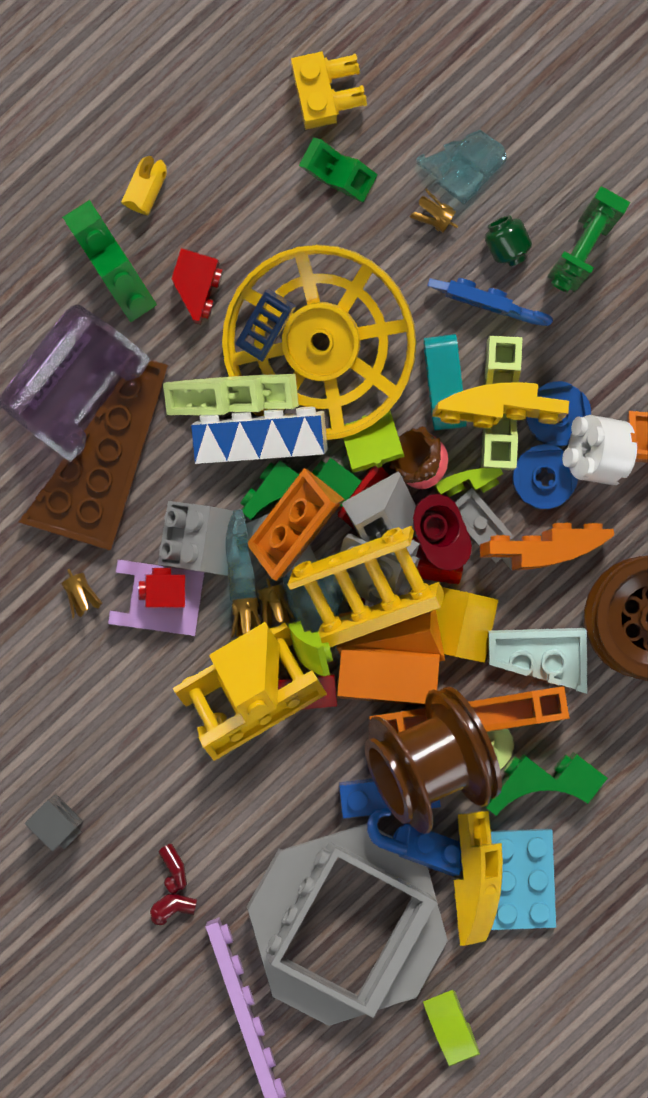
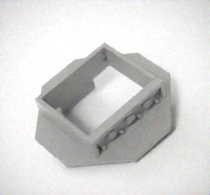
(288, 894)

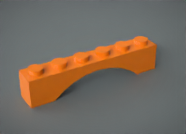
(501, 711)

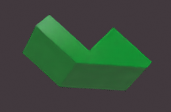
(337, 170)

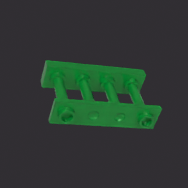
(598, 218)

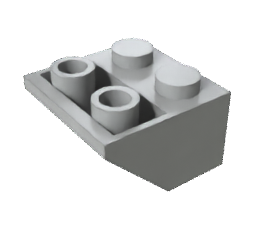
(381, 508)
(195, 537)

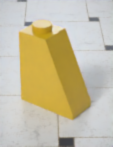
(250, 672)

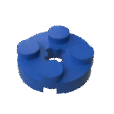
(559, 433)
(531, 490)

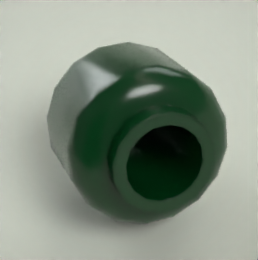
(508, 240)

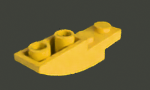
(489, 402)
(480, 888)

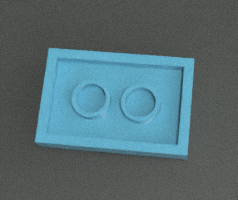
(527, 880)

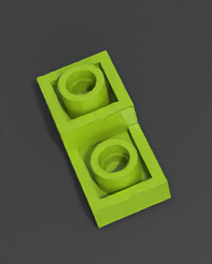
(477, 478)
(310, 649)
(451, 1028)

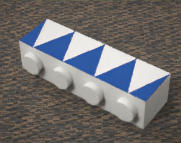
(259, 436)

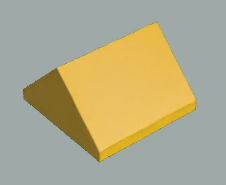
(465, 623)

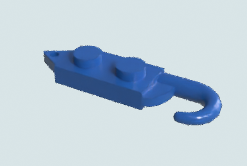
(492, 301)
(424, 849)

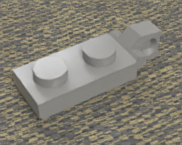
(481, 521)

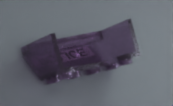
(68, 377)

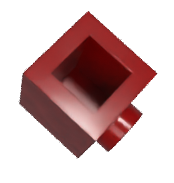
(162, 589)

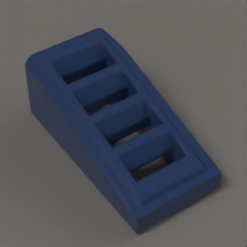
(279, 303)

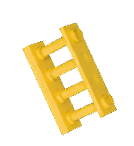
(363, 618)
(234, 732)

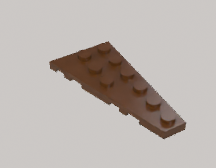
(92, 491)

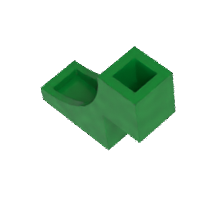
(109, 261)
(280, 477)
(524, 777)

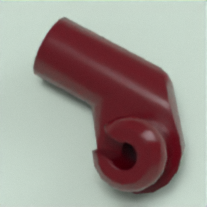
(176, 868)
(170, 905)

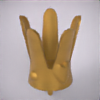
(441, 212)
(77, 589)
(274, 598)
(244, 614)

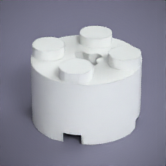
(600, 449)

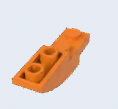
(557, 545)

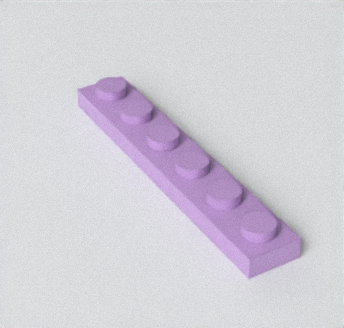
(241, 1000)

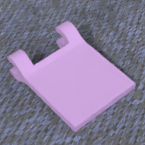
(164, 619)

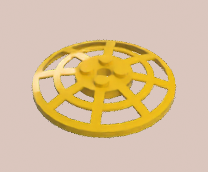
(337, 325)

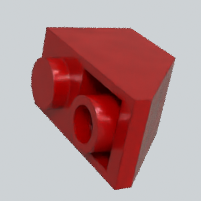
(194, 280)

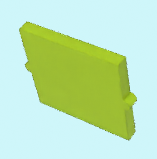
(374, 444)

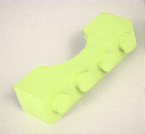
(502, 366)

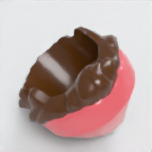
(423, 460)

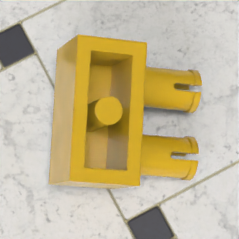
(316, 98)

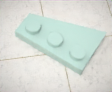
(542, 653)

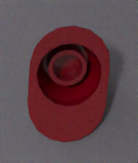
(442, 532)

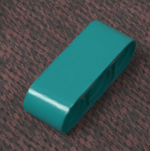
(442, 373)

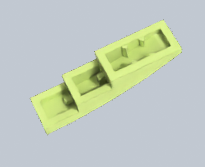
(231, 394)

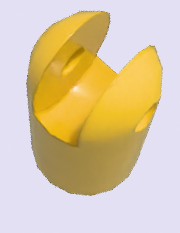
(144, 190)

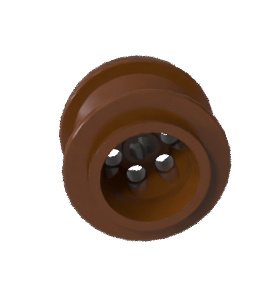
(607, 617)
(433, 759)

